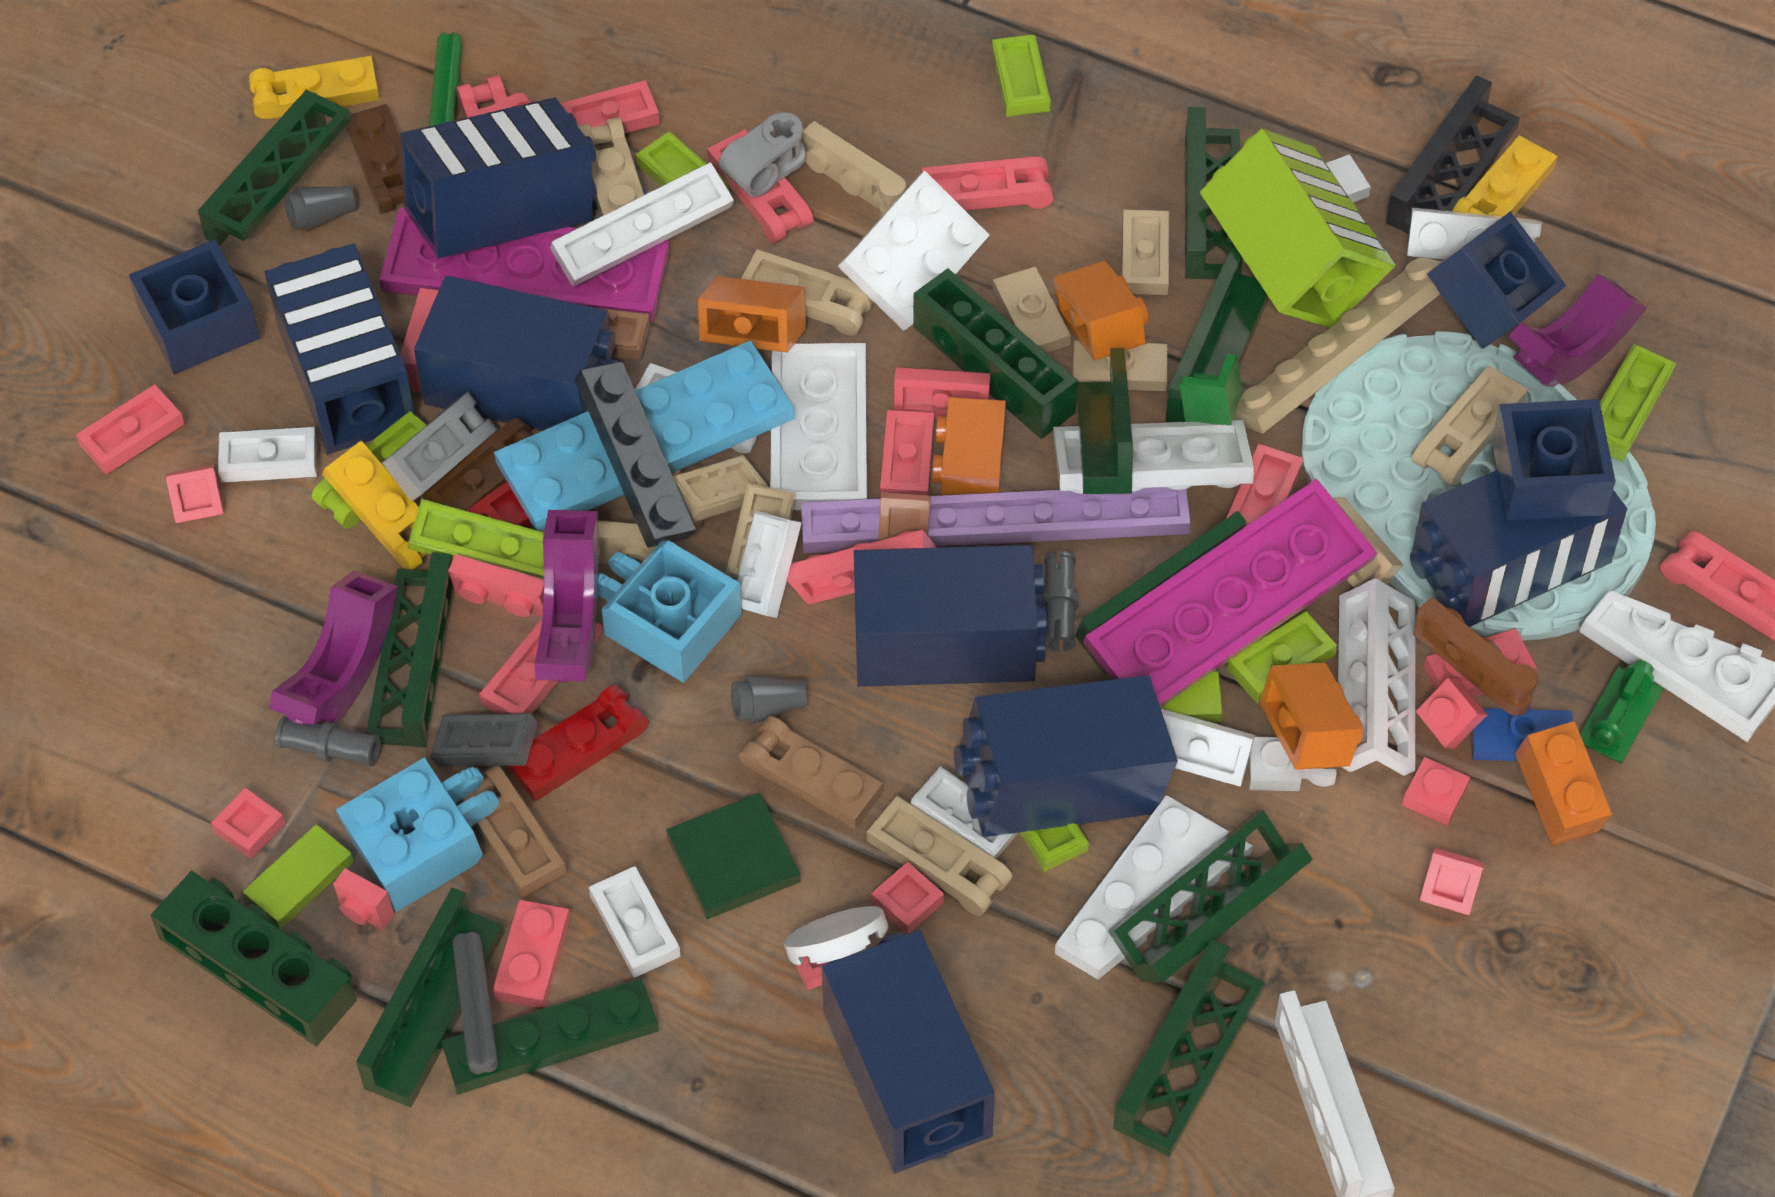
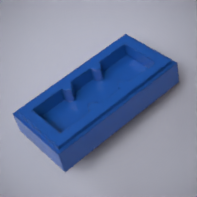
(1502, 734)

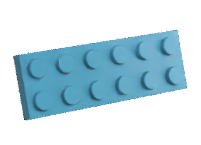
(690, 415)

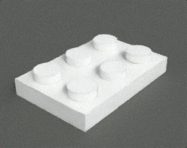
(911, 246)

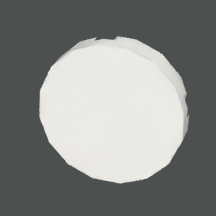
(836, 935)

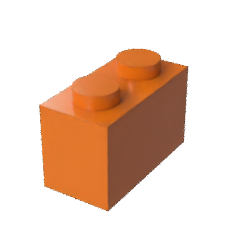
(1100, 309)
(752, 310)
(972, 446)
(1311, 716)
(1563, 783)

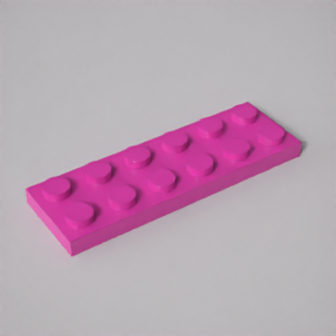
(524, 267)
(1233, 594)

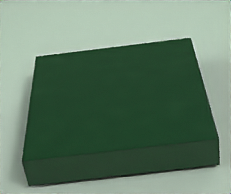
(733, 856)

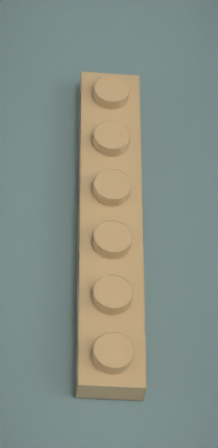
(1338, 347)

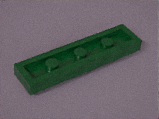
(558, 1034)

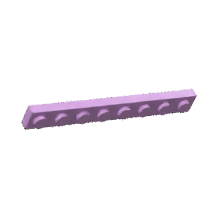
(1006, 518)

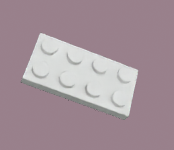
(825, 446)
(1169, 456)

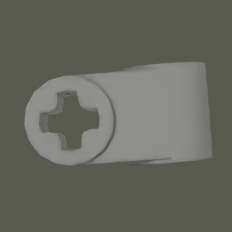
(760, 158)

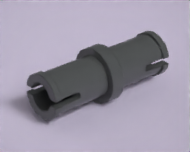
(1060, 600)
(328, 741)

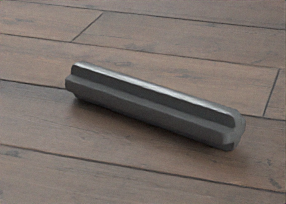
(474, 1003)

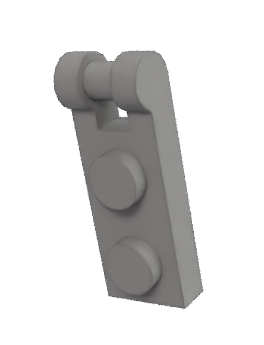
(439, 446)

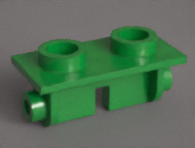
(1622, 711)

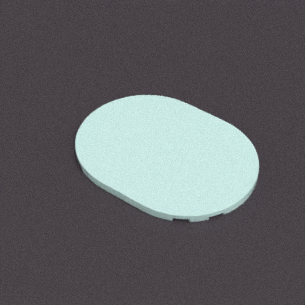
(1363, 445)

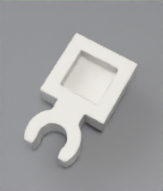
(1273, 771)

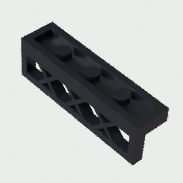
(1442, 150)

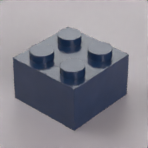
(1496, 280)
(194, 306)
(1553, 459)

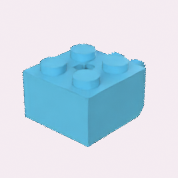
(669, 607)
(414, 830)

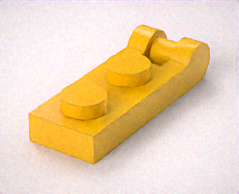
(340, 81)
(1509, 180)
(376, 501)

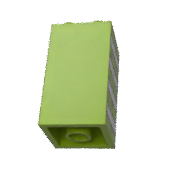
(1296, 228)

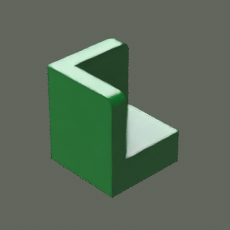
(1212, 397)

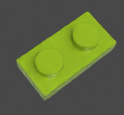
(1293, 643)

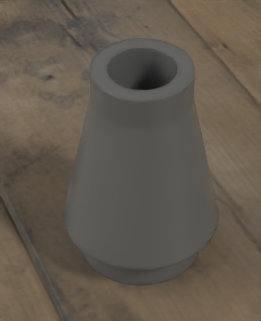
(317, 205)
(764, 696)

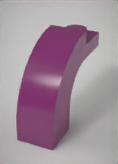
(1580, 335)
(569, 595)
(344, 654)

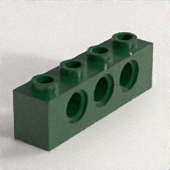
(986, 342)
(306, 1008)

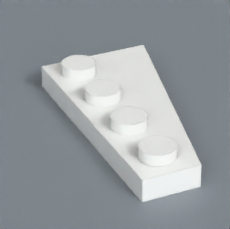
(1709, 674)
(1159, 852)

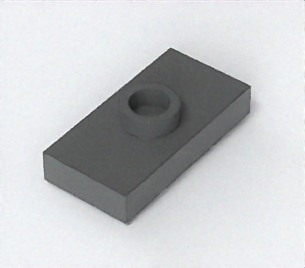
(484, 740)

